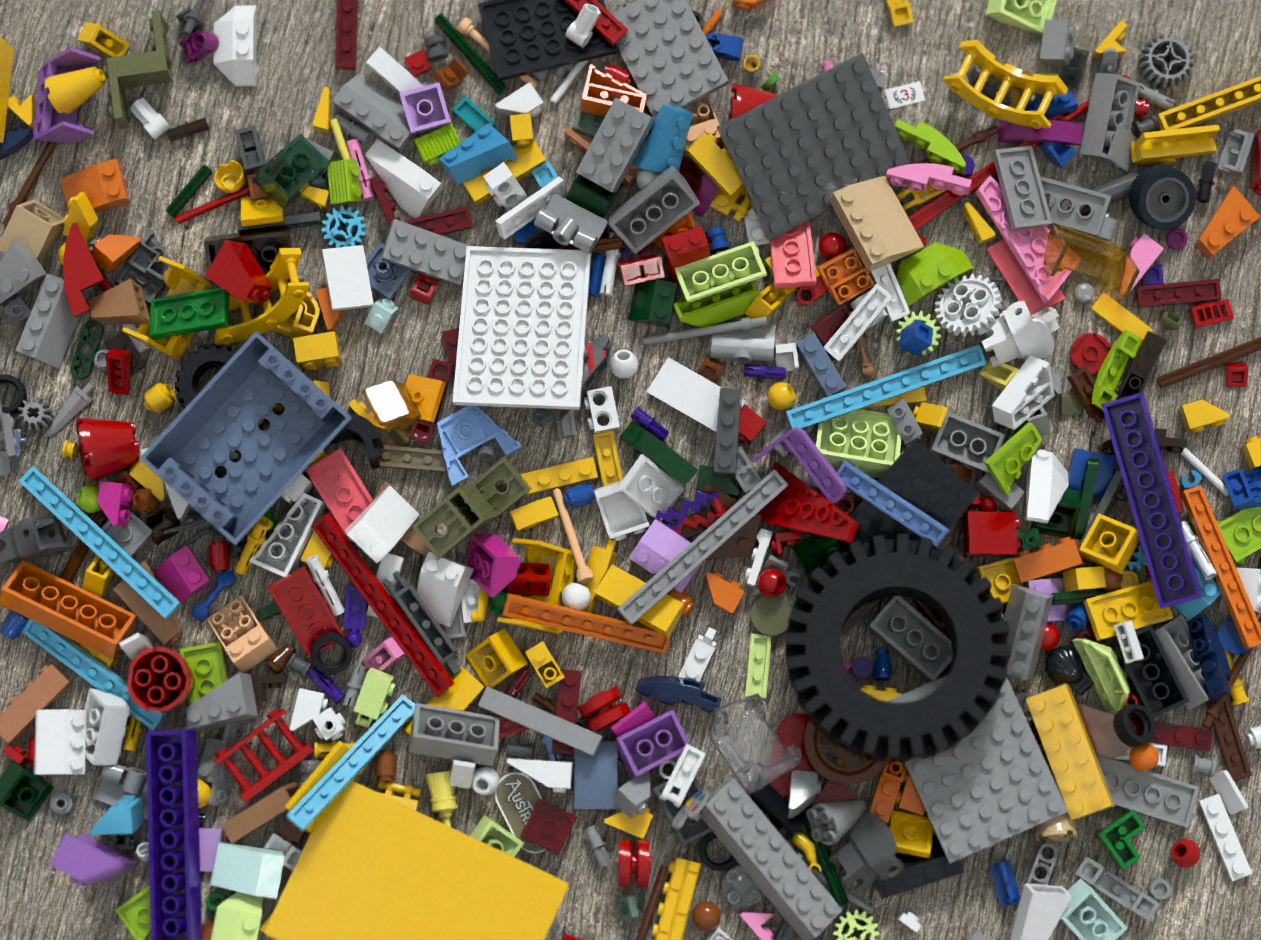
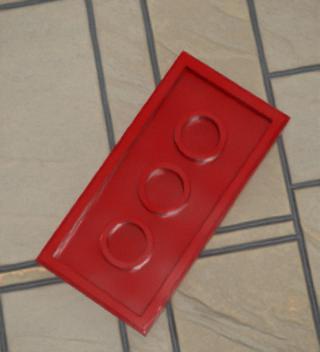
(304, 609)

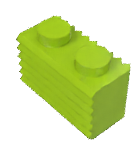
(436, 144)
(344, 182)

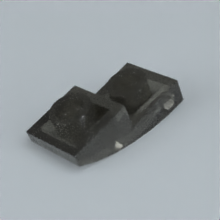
(1073, 74)

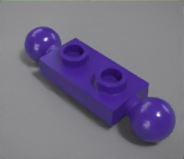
(354, 615)

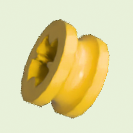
(69, 449)

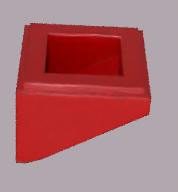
(1236, 374)

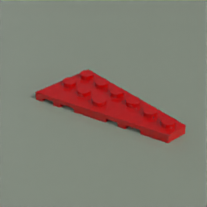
(807, 511)

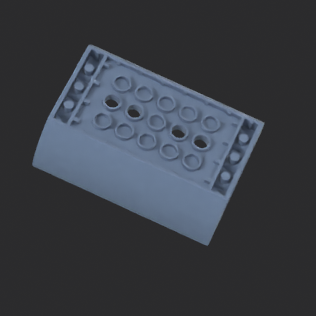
(227, 419)

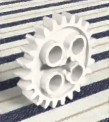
(968, 305)

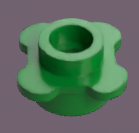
(1026, 544)

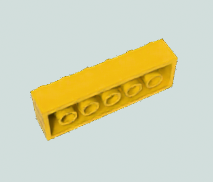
(1070, 752)

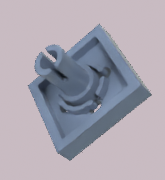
(386, 272)

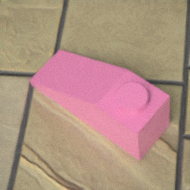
(1143, 253)

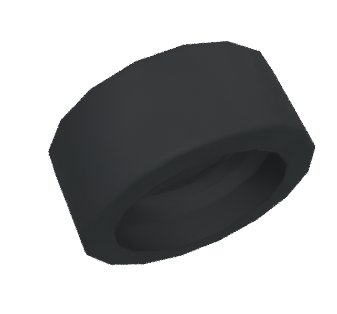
(22, 393)
(331, 669)
(1145, 721)
(705, 859)

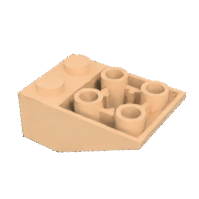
(703, 121)
(242, 634)

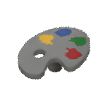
(691, 808)

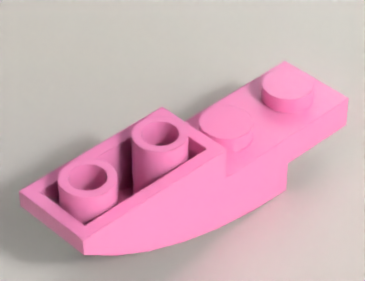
(920, 175)

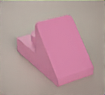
(755, 921)

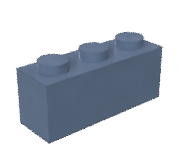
(820, 366)

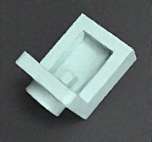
(381, 314)

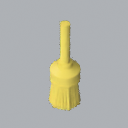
(442, 795)

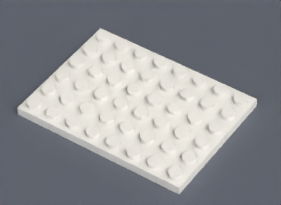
(522, 328)

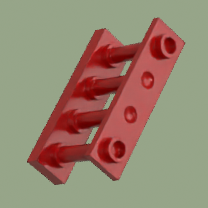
(282, 763)

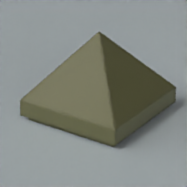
(1171, 320)

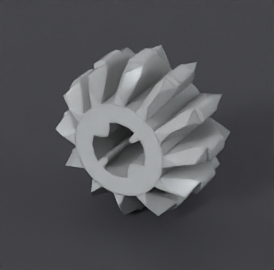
(41, 408)

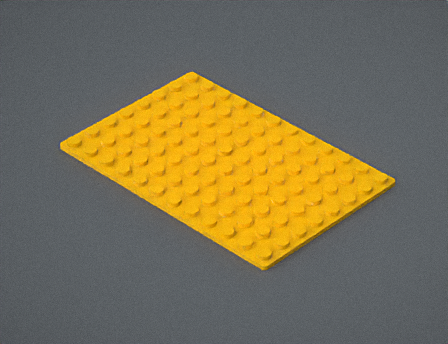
(404, 876)

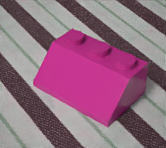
(492, 562)

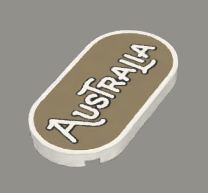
(516, 801)

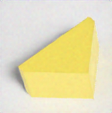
(998, 376)

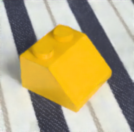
(496, 658)

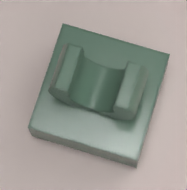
(628, 906)

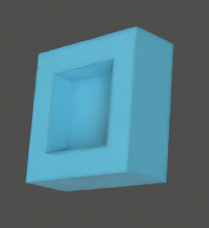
(544, 174)

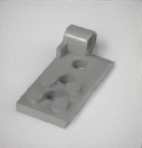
(1094, 224)

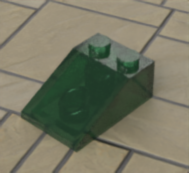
(291, 171)

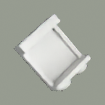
(619, 512)

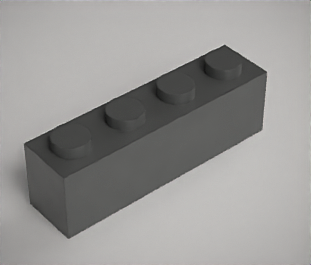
(728, 432)

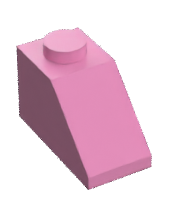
(384, 655)

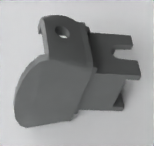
(33, 541)
(868, 853)

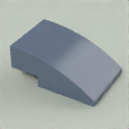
(596, 777)

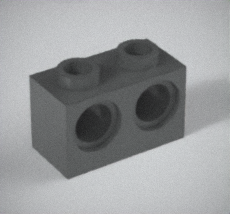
(250, 149)

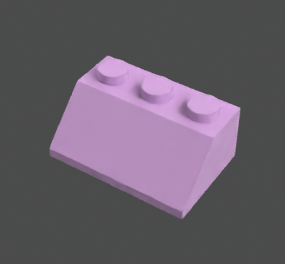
(658, 548)

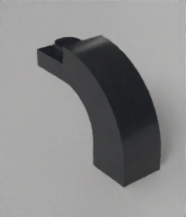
(362, 431)

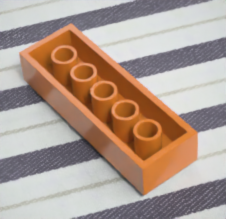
(67, 609)

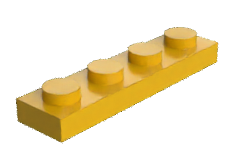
(560, 475)

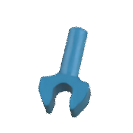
(1196, 480)

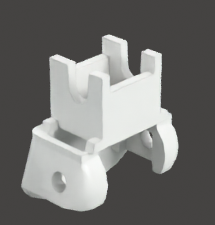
(1017, 336)

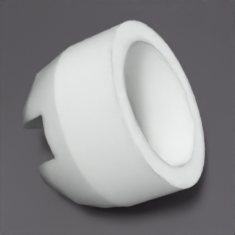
(143, 851)

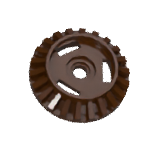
(856, 770)

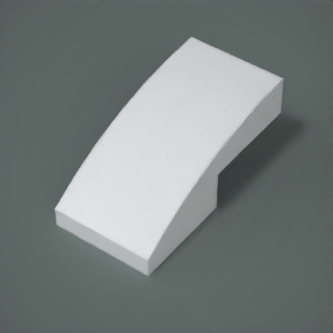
(289, 850)

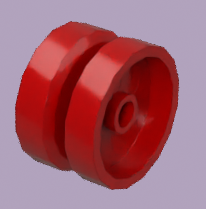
(603, 708)
(634, 863)

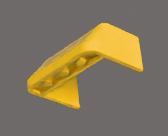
(181, 281)
(562, 572)

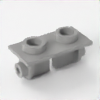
(905, 422)

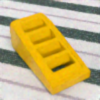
(323, 112)
(317, 196)
(979, 227)

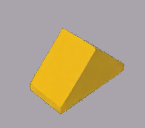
(1084, 579)

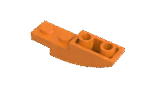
(887, 789)

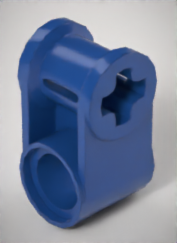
(726, 46)

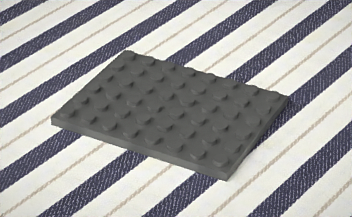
(812, 144)

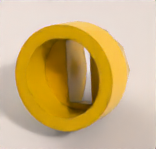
(748, 66)

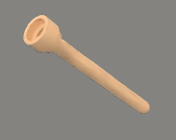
(466, 27)
(583, 574)

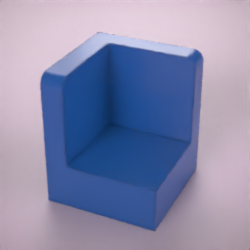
(1057, 153)
(916, 337)

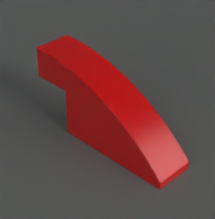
(79, 271)

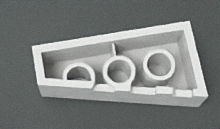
(288, 542)

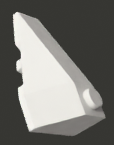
(406, 181)
(1044, 485)

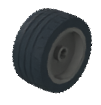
(1162, 197)

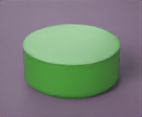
(770, 82)

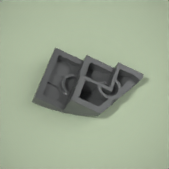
(146, 268)

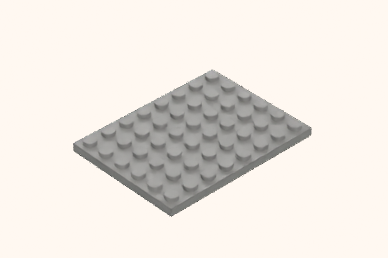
(987, 782)

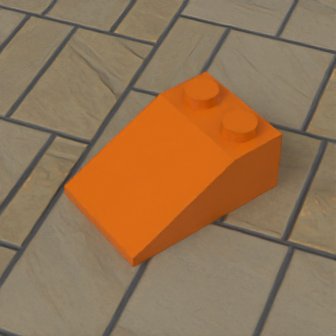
(101, 183)

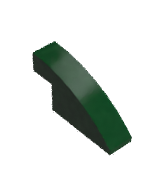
(659, 453)

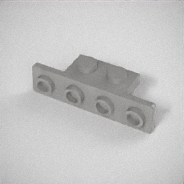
(7, 442)
(219, 774)

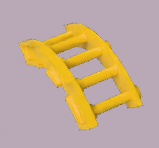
(1010, 76)
(291, 298)

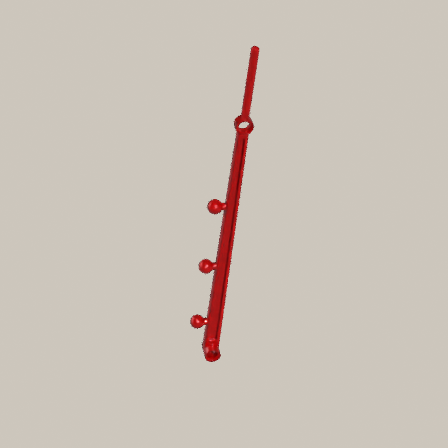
(939, 205)

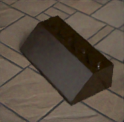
(262, 243)

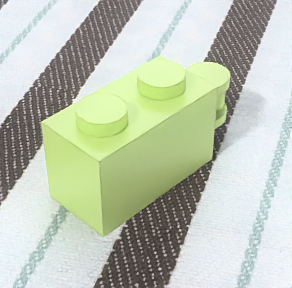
(373, 696)

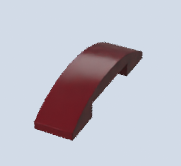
(423, 430)

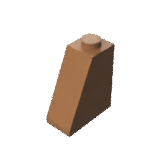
(120, 305)

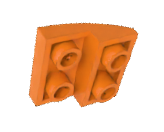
(845, 276)

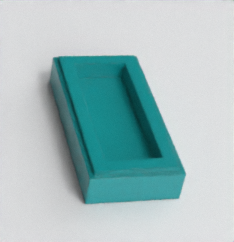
(471, 115)

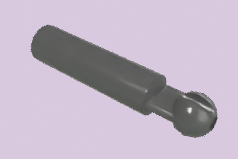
(1116, 188)

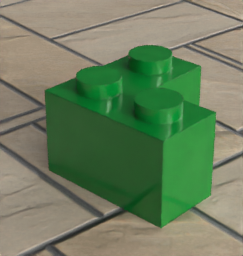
(1116, 838)

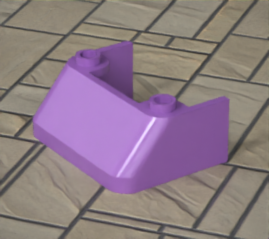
(48, 123)
(813, 461)
(90, 860)

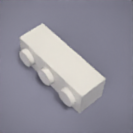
(1128, 641)

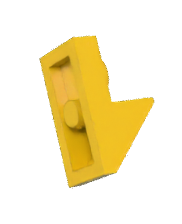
(1112, 41)
(24, 110)

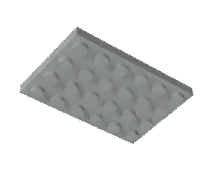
(668, 53)

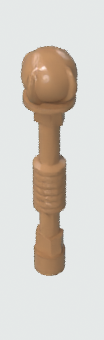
(867, 368)

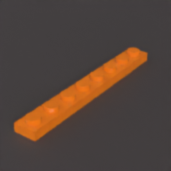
(1221, 560)
(584, 623)

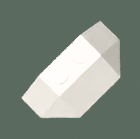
(237, 45)

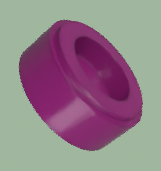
(1176, 238)

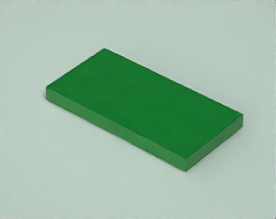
(189, 313)

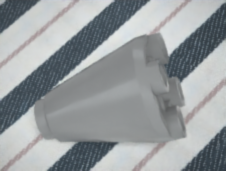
(834, 819)

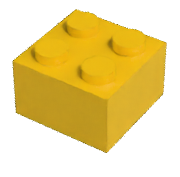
(317, 351)
(1110, 543)

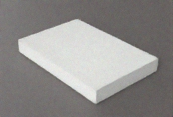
(347, 278)
(650, 487)

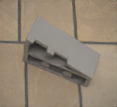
(18, 270)
(224, 705)

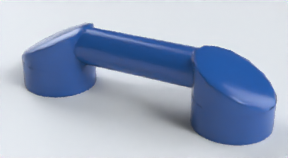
(201, 610)

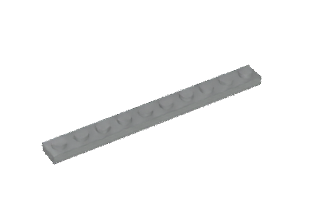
(702, 547)

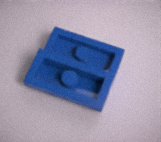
(1104, 473)
(1244, 487)

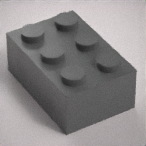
(691, 828)

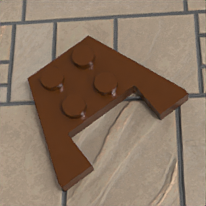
(743, 541)

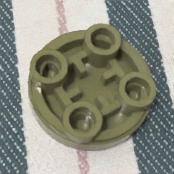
(770, 615)

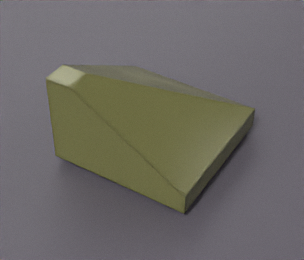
(1070, 404)

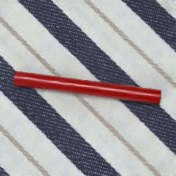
(212, 205)

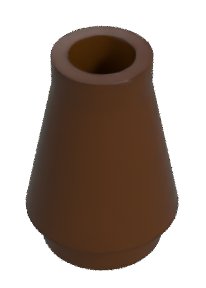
(279, 659)

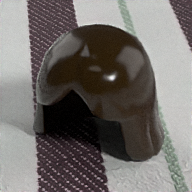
(161, 521)

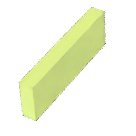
(758, 665)

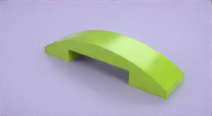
(1113, 367)

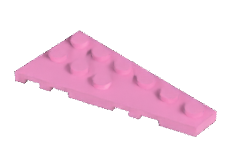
(1026, 244)

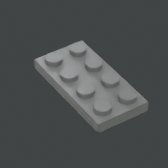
(1022, 188)
(425, 252)

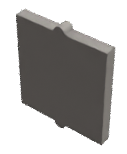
(1120, 148)

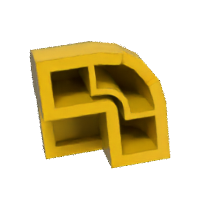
(302, 320)

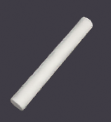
(568, 81)
(1205, 471)

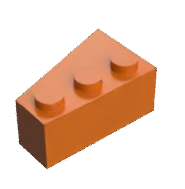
(603, 89)
(1227, 223)
(1049, 559)

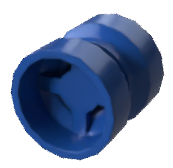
(717, 239)

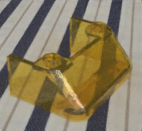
(1092, 258)

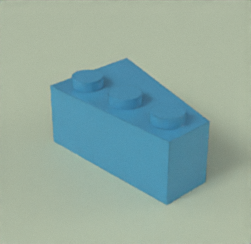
(666, 140)
(477, 153)

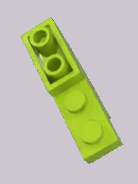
(938, 147)

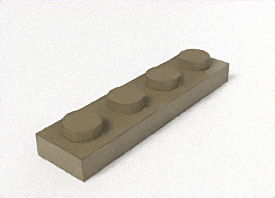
(411, 458)

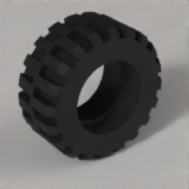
(196, 366)

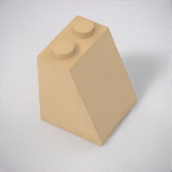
(36, 225)

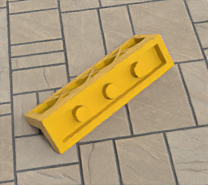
(1176, 143)

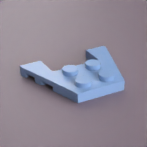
(466, 432)

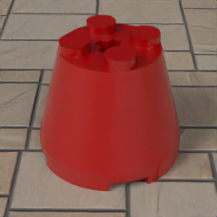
(747, 98)
(106, 446)
(159, 679)

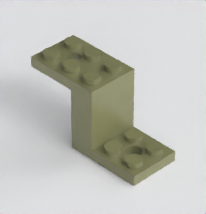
(139, 69)
(471, 507)

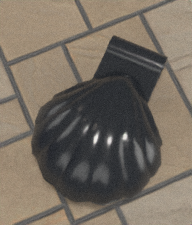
(1066, 666)

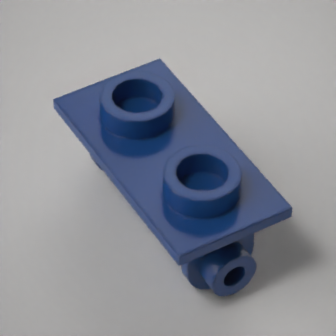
(1005, 883)

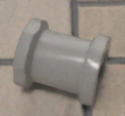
(1203, 765)

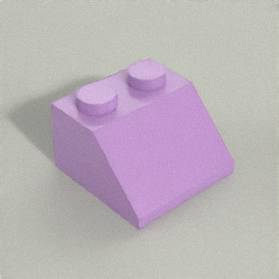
(425, 108)
(1049, 586)

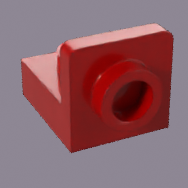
(787, 538)

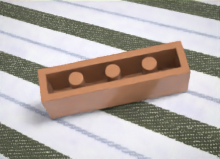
(36, 696)

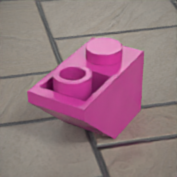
(115, 501)

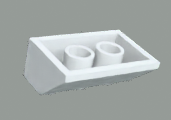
(105, 727)
(60, 742)

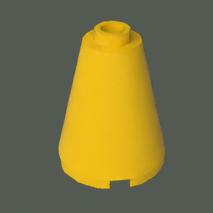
(73, 88)

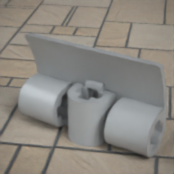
(571, 223)
(745, 345)
(123, 781)

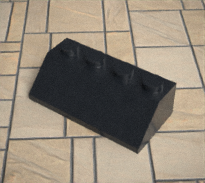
(1153, 677)
(919, 871)

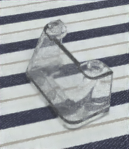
(750, 743)

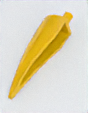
(600, 562)

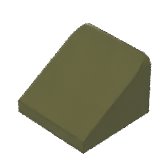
(401, 438)

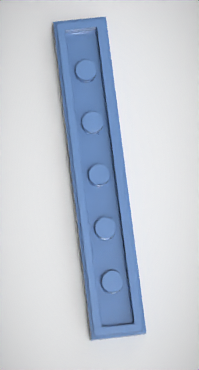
(892, 504)

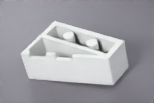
(1024, 394)

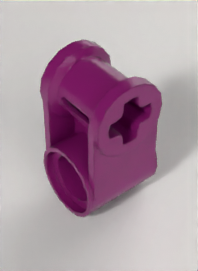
(198, 46)

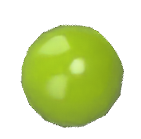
(87, 498)

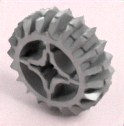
(1175, 61)

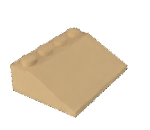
(875, 222)

